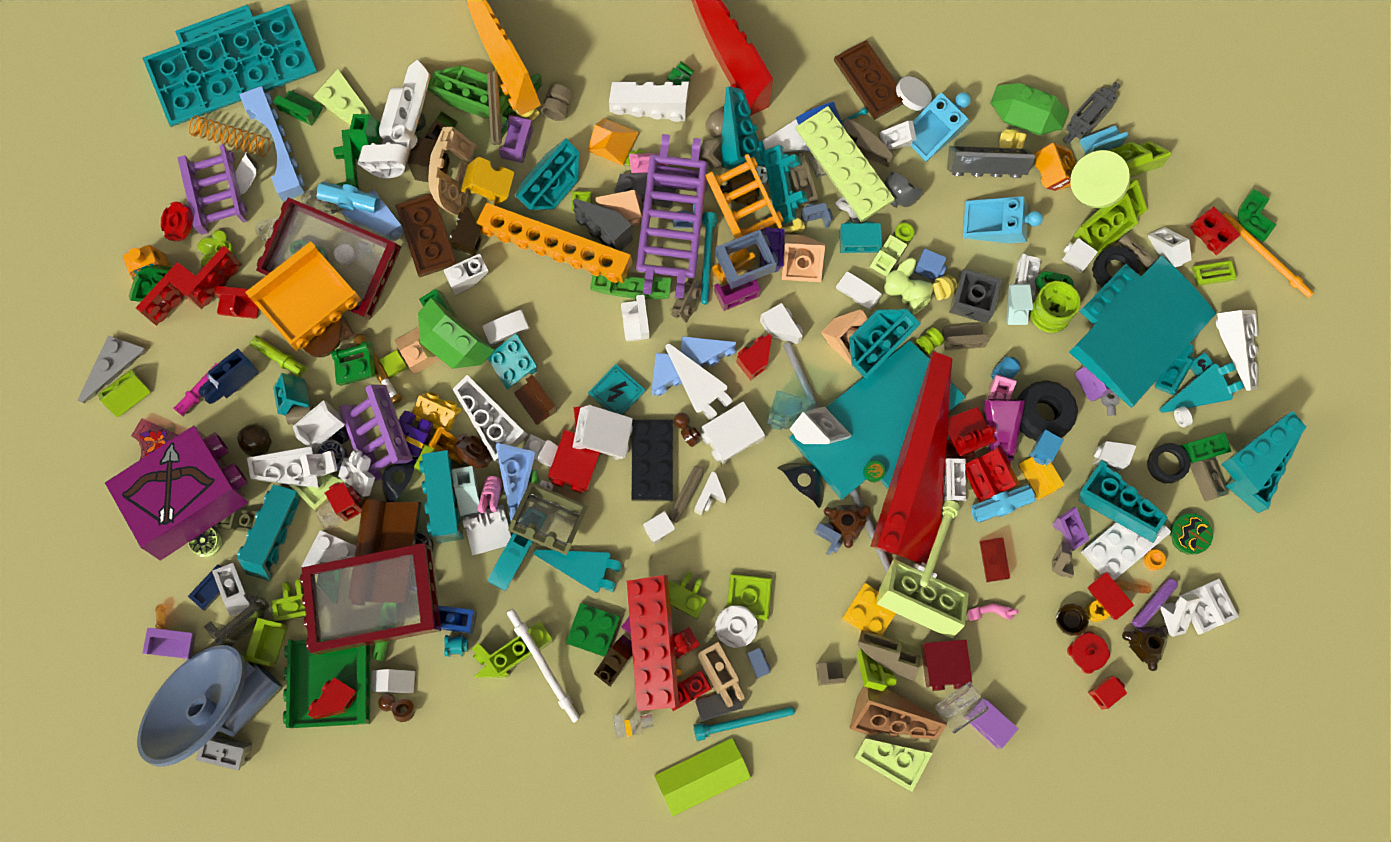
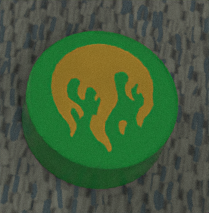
(874, 471)

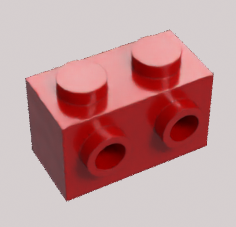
(344, 500)

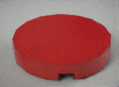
(176, 221)

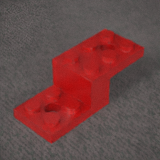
(182, 282)

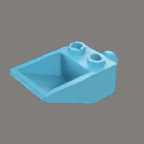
(934, 125)
(993, 218)

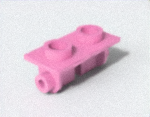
(640, 162)

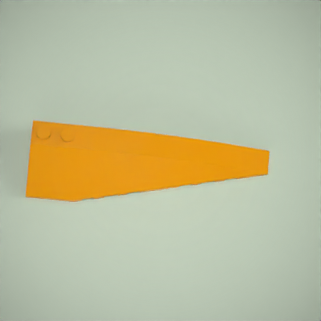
(504, 58)

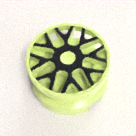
(206, 544)

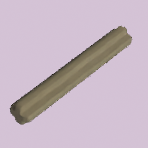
(494, 108)

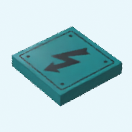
(617, 391)

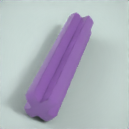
(1155, 603)

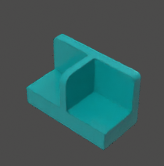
(290, 392)

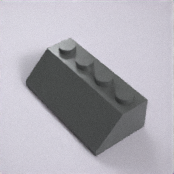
(989, 161)

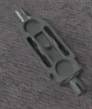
(1081, 125)

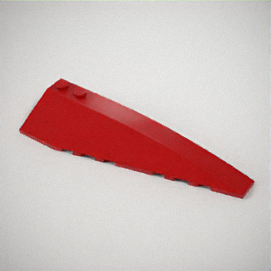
(735, 56)
(915, 493)

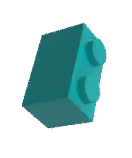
(860, 237)

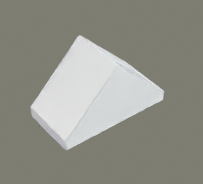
(392, 681)

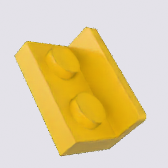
(436, 410)

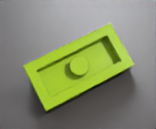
(123, 393)

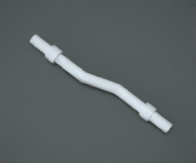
(522, 630)

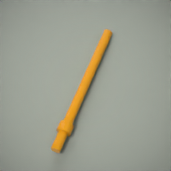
(1295, 281)

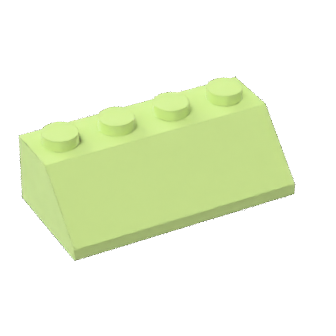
(934, 606)

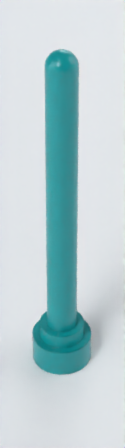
(709, 220)
(702, 730)

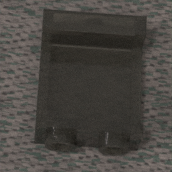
(241, 624)

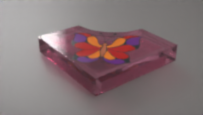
(151, 436)

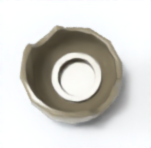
(715, 122)

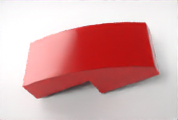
(692, 688)

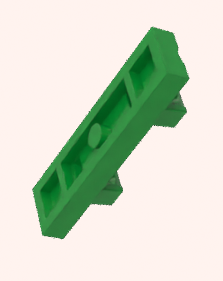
(346, 152)

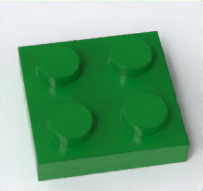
(592, 630)

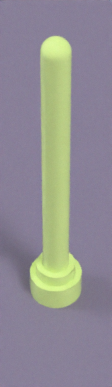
(950, 510)

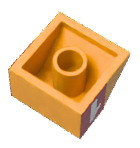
(1055, 166)

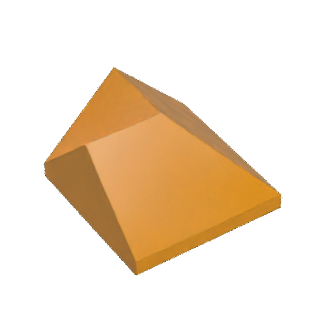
(612, 141)

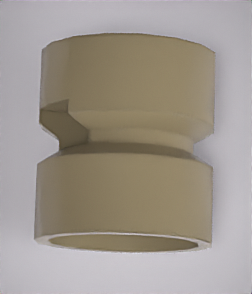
(555, 104)

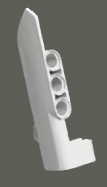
(397, 126)

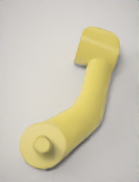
(797, 227)

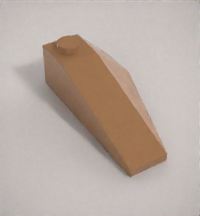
(892, 714)

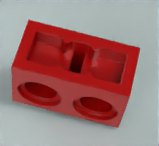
(1217, 228)

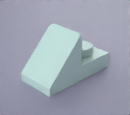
(1019, 304)

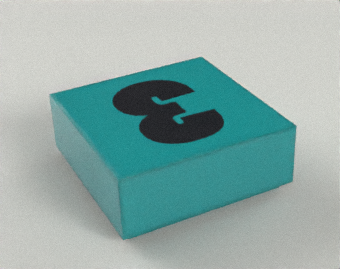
(1201, 364)

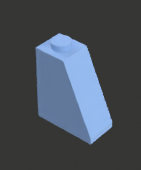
(381, 223)

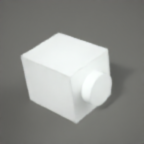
(1079, 255)

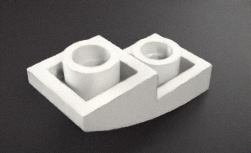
(858, 290)
(505, 327)

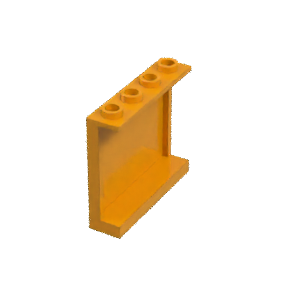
(303, 296)

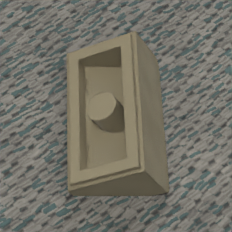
(1209, 479)

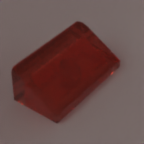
(994, 560)

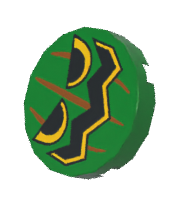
(1191, 534)

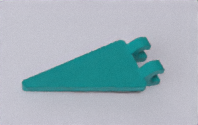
(1205, 389)
(584, 567)

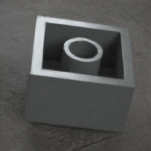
(975, 296)

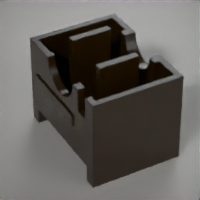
(420, 159)

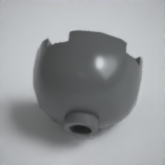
(902, 190)

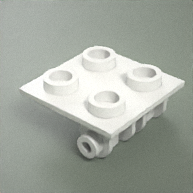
(487, 530)

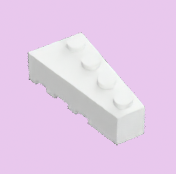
(650, 100)
(488, 417)

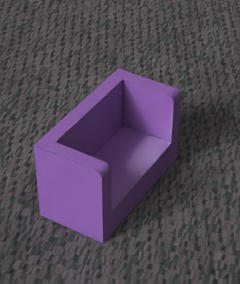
(517, 139)
(169, 643)
(994, 726)

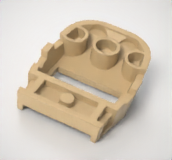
(443, 187)

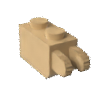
(720, 672)

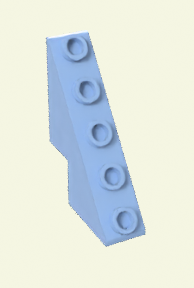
(700, 350)

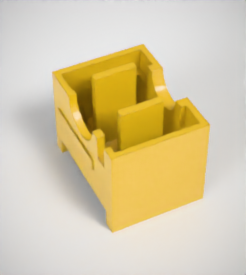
(487, 182)

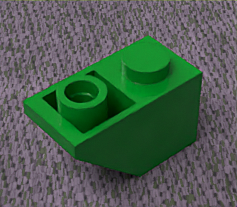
(363, 131)

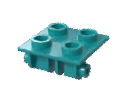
(512, 361)

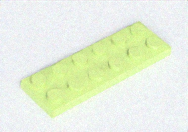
(844, 164)

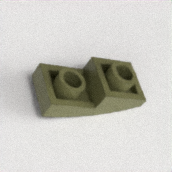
(239, 521)

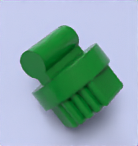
(680, 74)

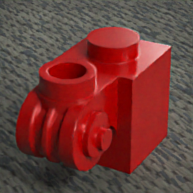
(684, 643)

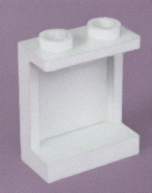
(603, 431)
(732, 433)

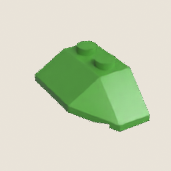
(463, 89)
(1029, 108)
(450, 337)

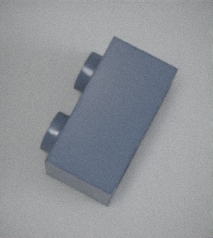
(758, 662)

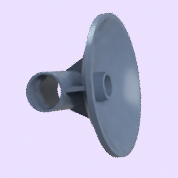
(199, 698)

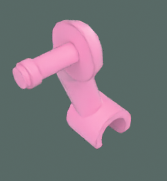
(1006, 612)

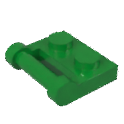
(356, 369)

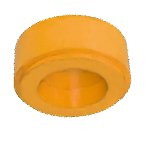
(1154, 559)

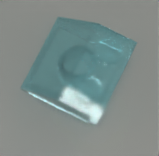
(787, 409)

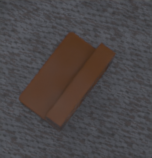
(535, 401)

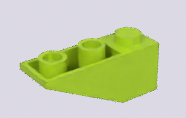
(517, 651)

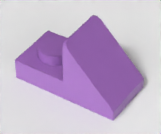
(1072, 528)

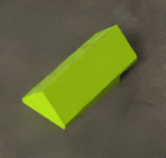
(1142, 157)
(1113, 221)

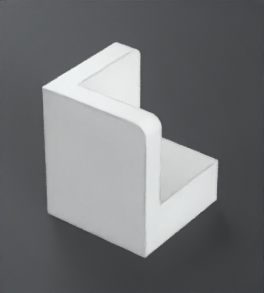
(658, 527)

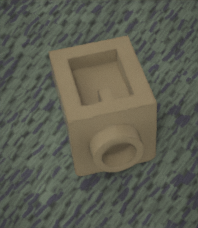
(1061, 561)

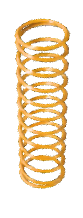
(199, 129)

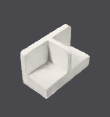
(635, 319)

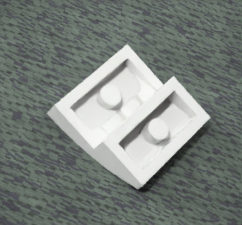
(1213, 607)

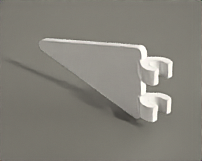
(787, 138)
(699, 384)

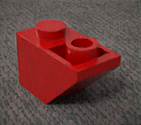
(755, 359)
(334, 700)

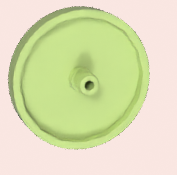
(1100, 179)

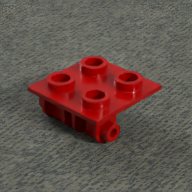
(970, 431)

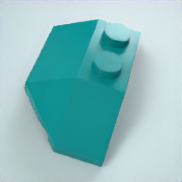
(550, 178)
(879, 338)

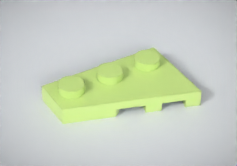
(340, 98)
(315, 496)
(895, 762)

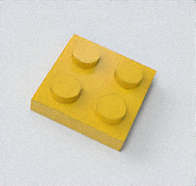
(866, 614)

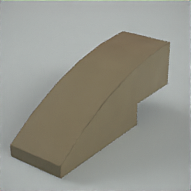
(868, 143)
(890, 654)

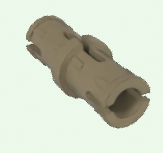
(1143, 257)

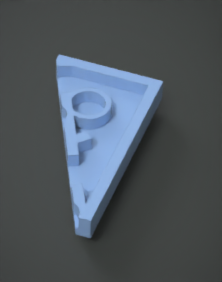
(515, 472)

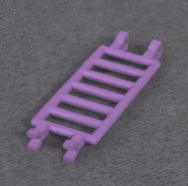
(643, 249)

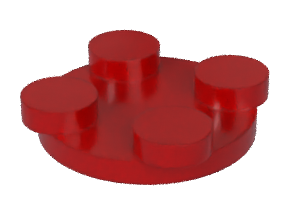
(1089, 652)

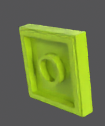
(751, 593)

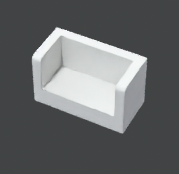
(318, 425)

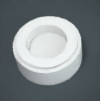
(1183, 416)

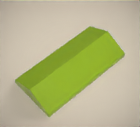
(702, 776)

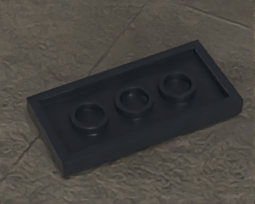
(652, 460)

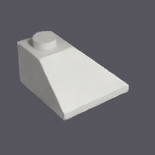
(818, 427)

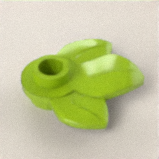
(211, 246)

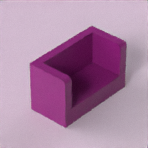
(733, 297)

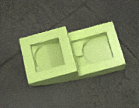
(888, 255)

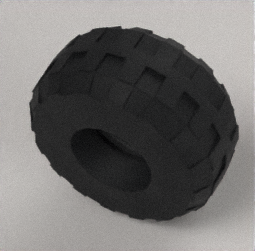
(1058, 399)

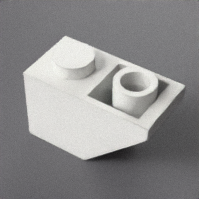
(466, 274)
(780, 325)

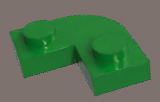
(1250, 216)
(146, 280)

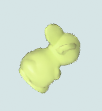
(914, 292)

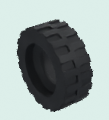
(1112, 253)

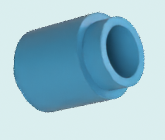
(1006, 367)

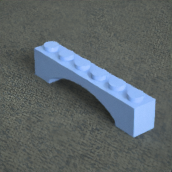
(286, 179)

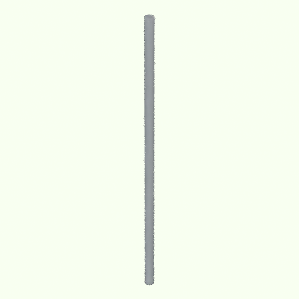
(855, 494)

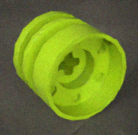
(1055, 307)

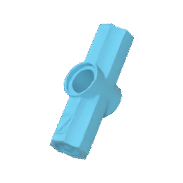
(348, 197)
(1002, 504)

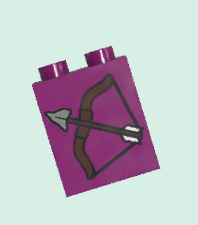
(178, 492)

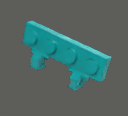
(777, 168)

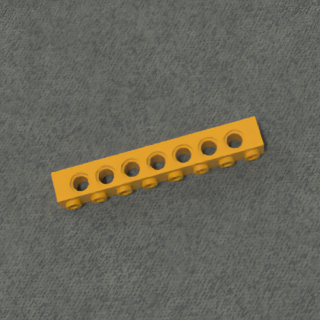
(494, 215)

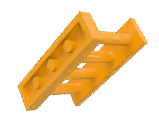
(724, 199)

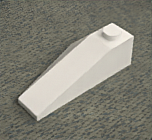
(1238, 335)

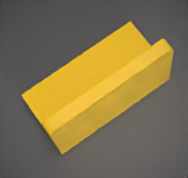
(1041, 478)

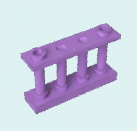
(193, 185)
(389, 426)

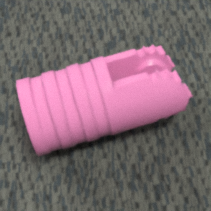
(490, 494)

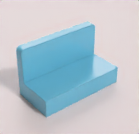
(1103, 140)

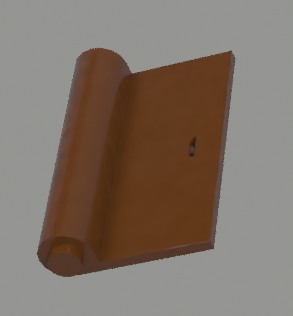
(387, 526)

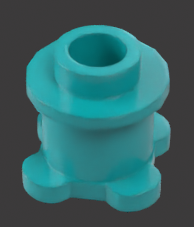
(455, 645)

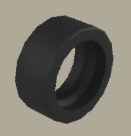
(1176, 450)

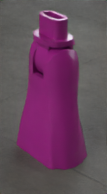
(1006, 419)

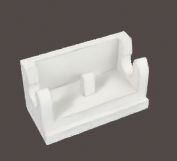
(1027, 271)
(954, 480)

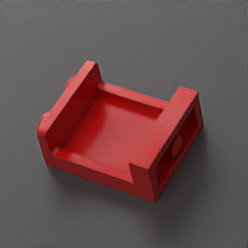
(572, 465)

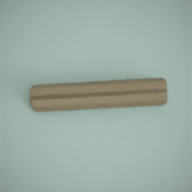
(686, 494)

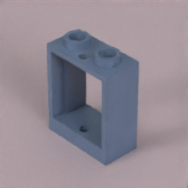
(755, 237)

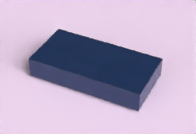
(206, 591)

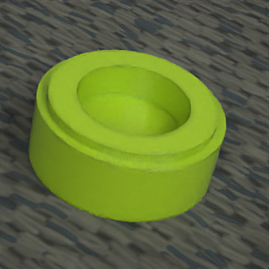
(904, 232)

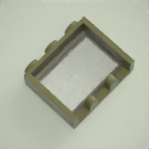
(547, 518)

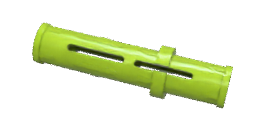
(284, 360)

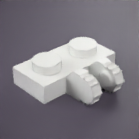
(355, 472)

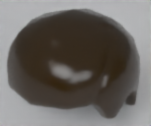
(254, 440)
(1072, 619)

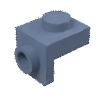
(818, 211)
(827, 532)

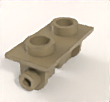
(685, 307)

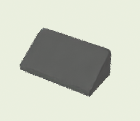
(715, 706)

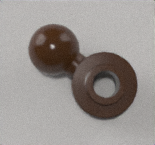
(689, 434)
(387, 703)

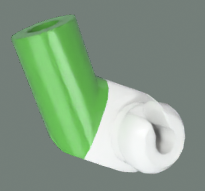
(534, 478)

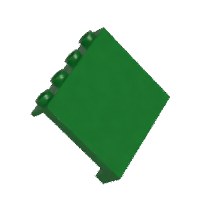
(309, 672)

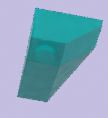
(738, 132)

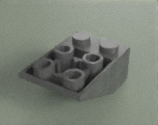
(604, 224)

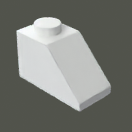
(1171, 246)
(1114, 454)
(231, 589)

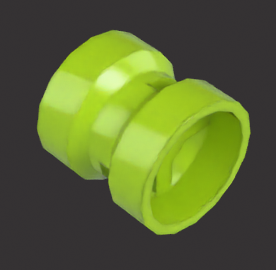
(930, 340)

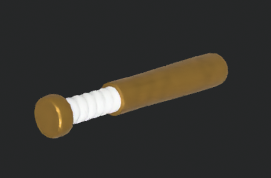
(380, 373)

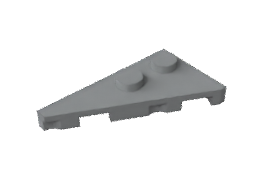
(112, 360)

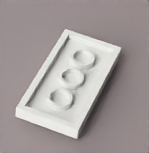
(1118, 549)

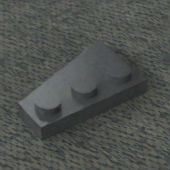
(637, 182)

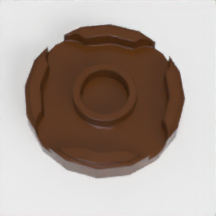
(472, 451)

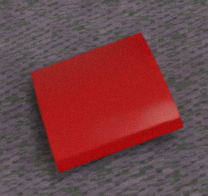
(990, 474)

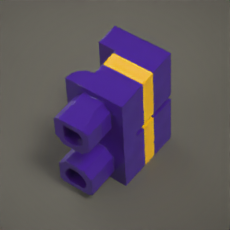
(415, 436)

